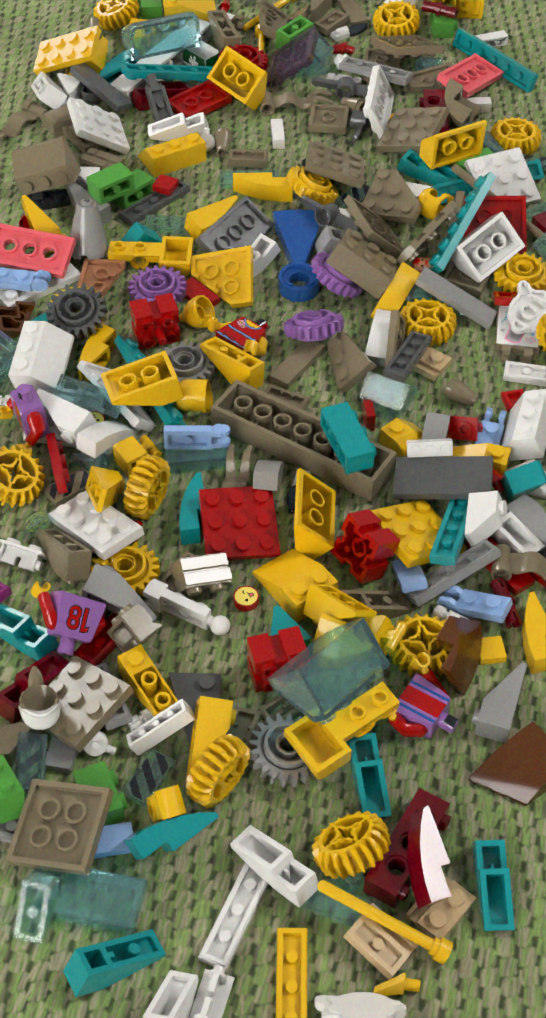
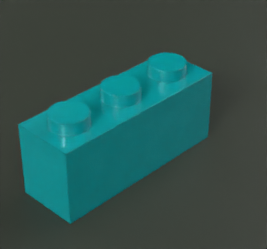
(347, 437)

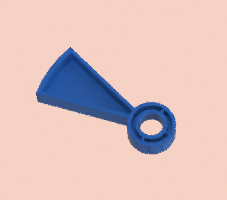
(297, 235)

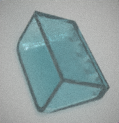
(161, 35)
(331, 671)

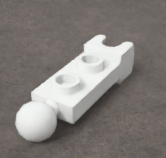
(178, 605)

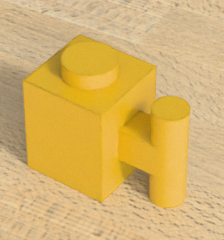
(129, 451)
(384, 632)

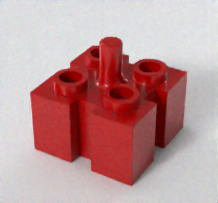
(155, 321)
(365, 546)
(270, 654)

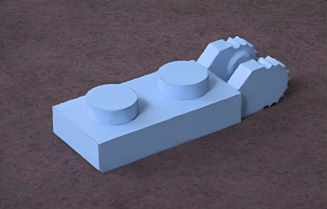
(24, 279)
(492, 431)
(196, 437)
(476, 604)

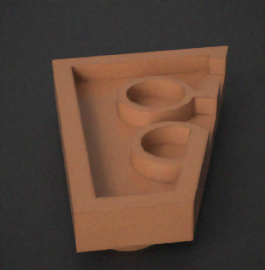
(101, 273)

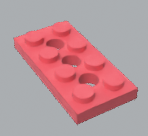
(473, 73)
(43, 243)

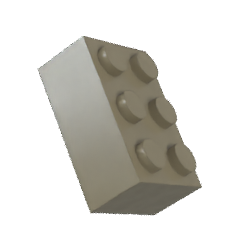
(363, 263)

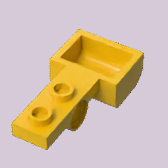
(172, 252)
(325, 745)

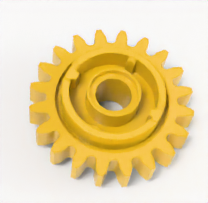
(311, 185)
(521, 268)
(134, 564)

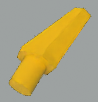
(397, 986)

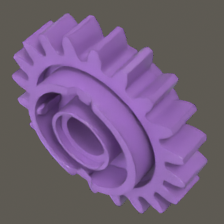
(332, 278)
(157, 282)
(313, 325)

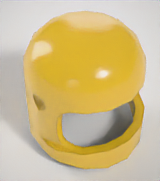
(431, 203)
(196, 396)

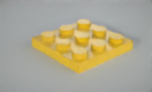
(415, 526)

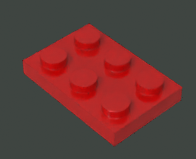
(200, 98)

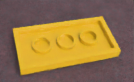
(67, 50)

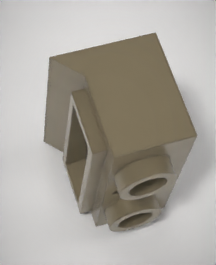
(132, 627)

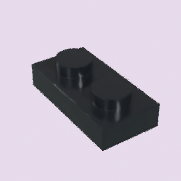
(50, 199)

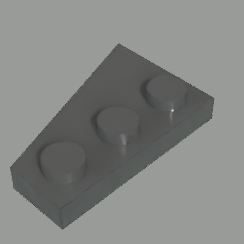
(192, 686)

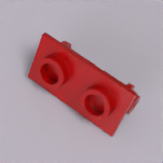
(464, 428)

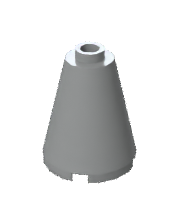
(88, 231)

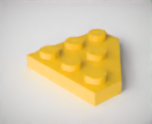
(227, 274)

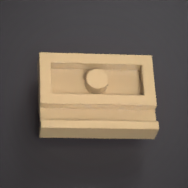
(432, 364)
(443, 916)
(379, 945)

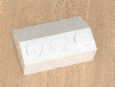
(487, 247)
(40, 355)
(527, 427)

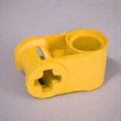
(165, 804)

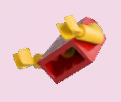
(241, 333)

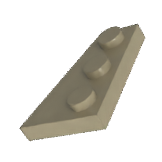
(270, 18)

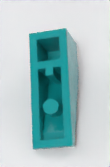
(110, 961)

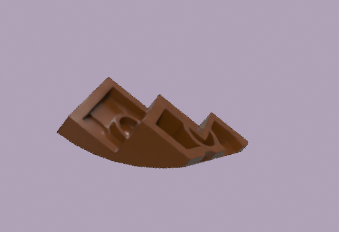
(13, 317)
(464, 643)
(517, 767)

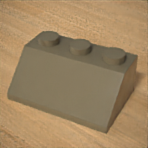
(44, 166)

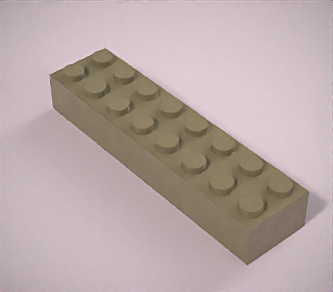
(296, 438)

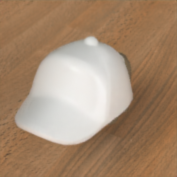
(39, 703)

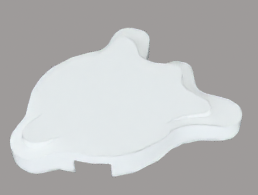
(526, 308)
(359, 1006)

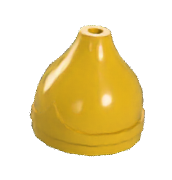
(196, 310)

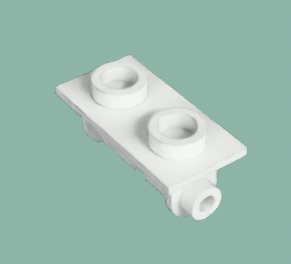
(30, 556)
(212, 994)

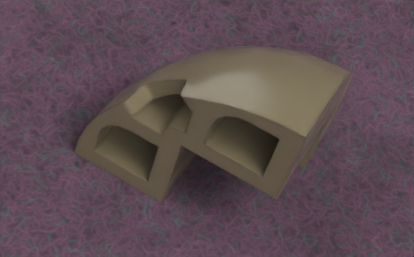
(460, 109)

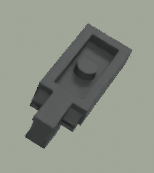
(157, 98)

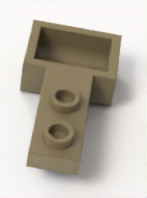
(59, 123)

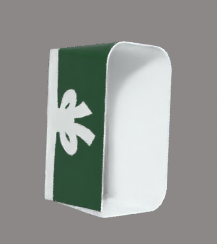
(198, 55)

